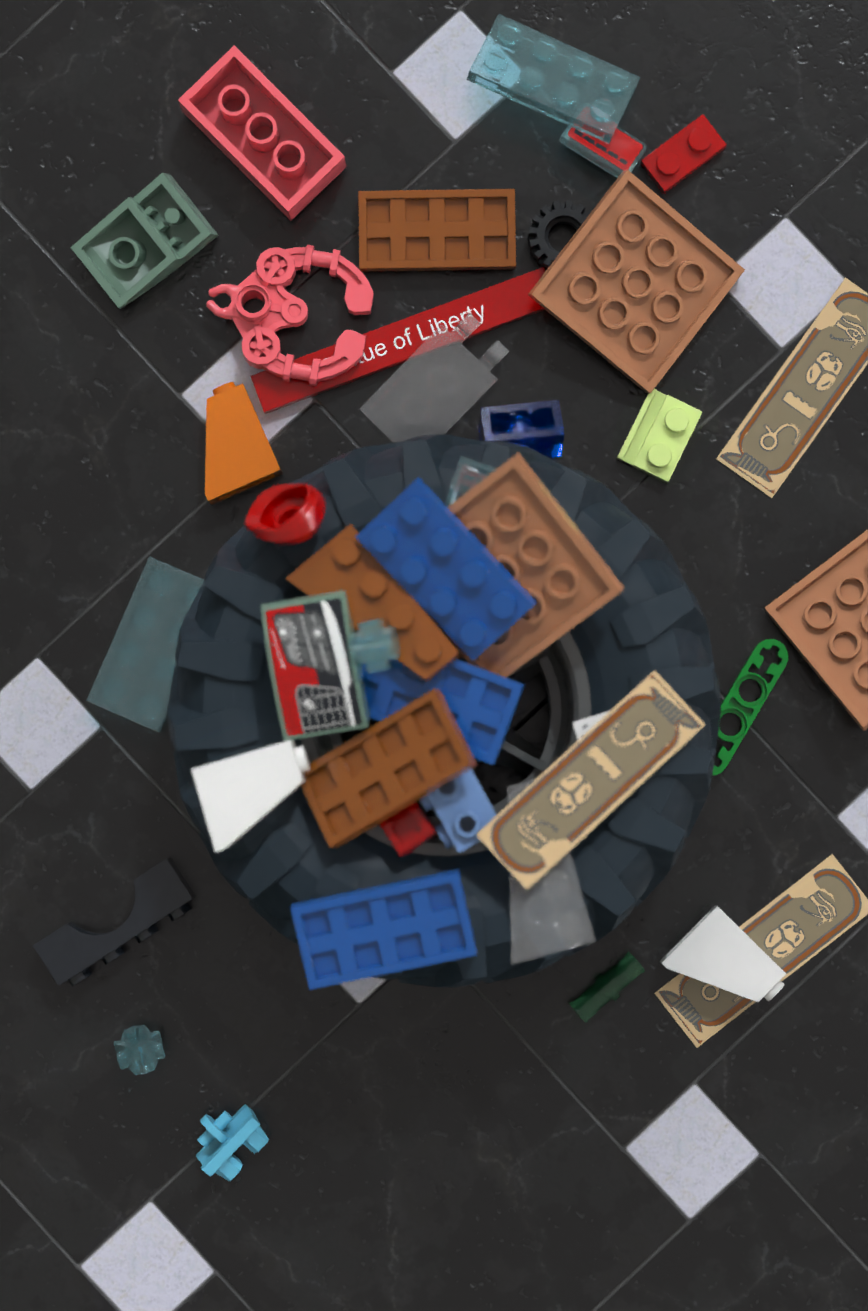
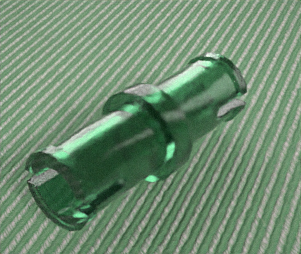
(607, 987)

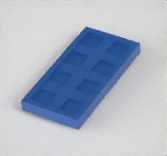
(446, 569)
(477, 698)
(384, 929)

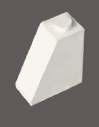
(247, 788)
(726, 958)

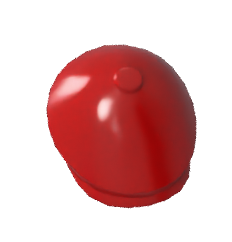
(286, 514)

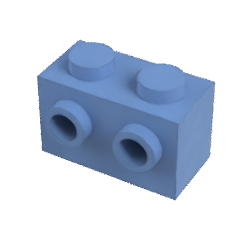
(461, 809)

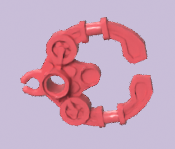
(283, 310)

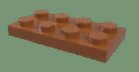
(437, 230)
(386, 768)

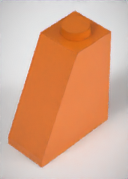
(235, 445)

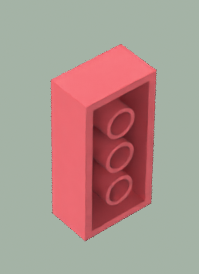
(262, 133)

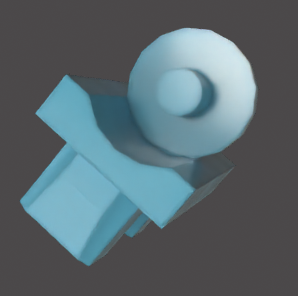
(225, 1137)

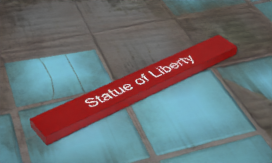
(399, 340)

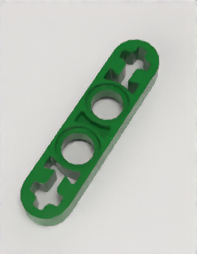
(748, 710)

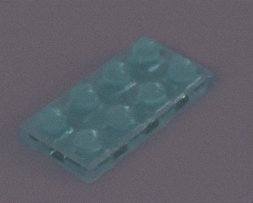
(553, 78)
(142, 657)

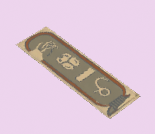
(802, 393)
(590, 780)
(787, 930)

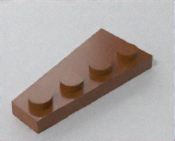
(376, 595)

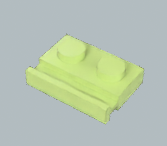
(659, 435)

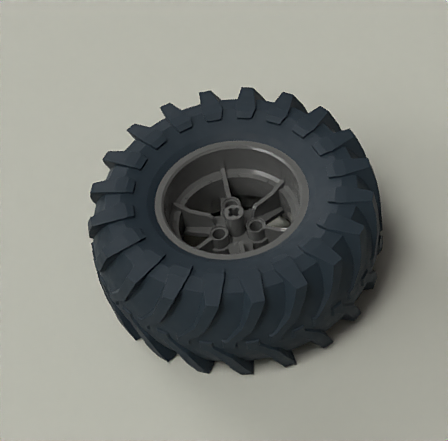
(228, 707)

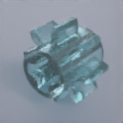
(374, 645)
(139, 1049)

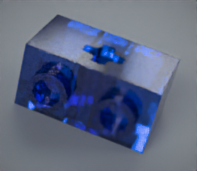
(526, 424)

